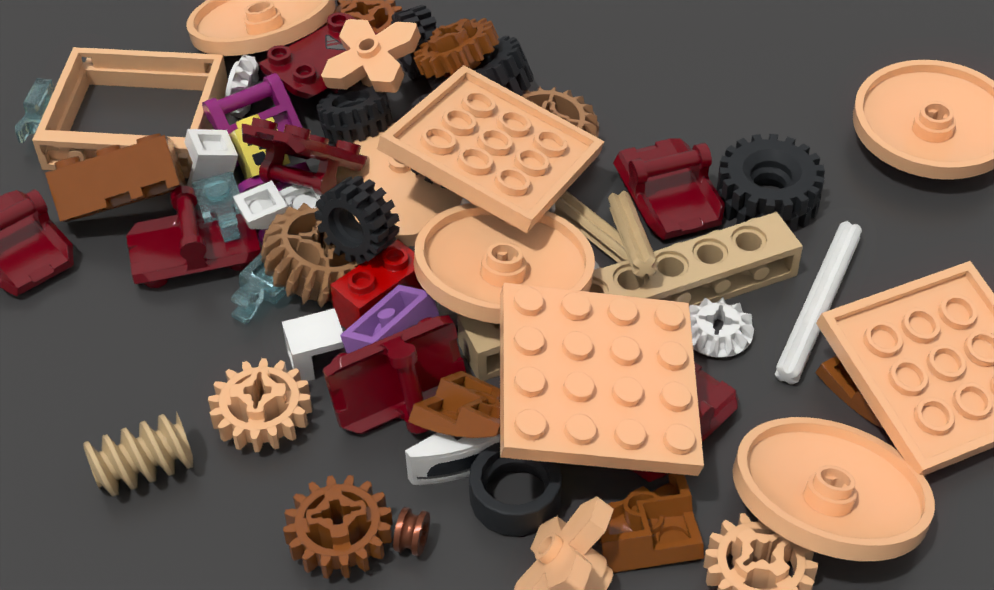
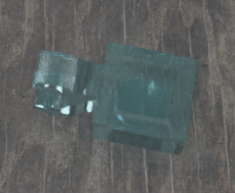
(34, 106)
(217, 203)
(254, 289)

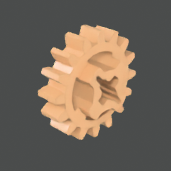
(260, 405)
(757, 559)

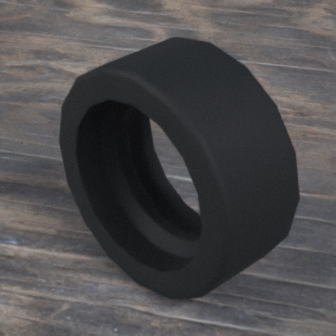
(513, 518)

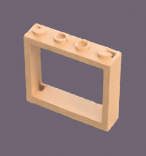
(129, 69)

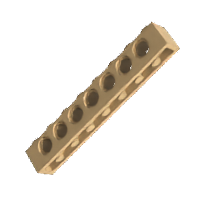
(705, 267)

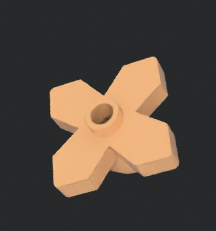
(371, 56)
(567, 554)

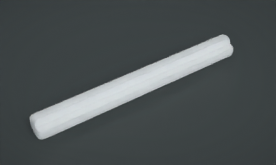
(818, 301)

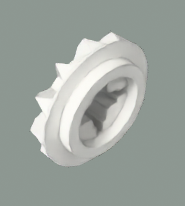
(242, 76)
(735, 333)

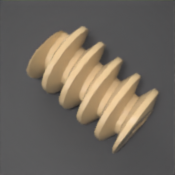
(139, 454)

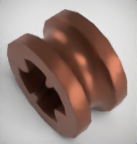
(411, 531)

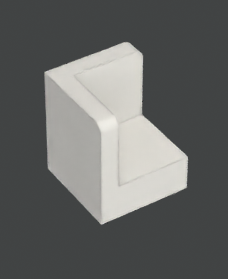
(210, 153)
(310, 337)

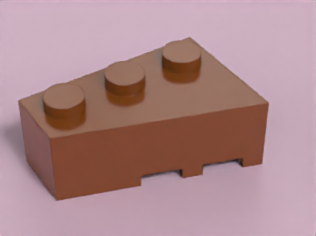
(115, 177)

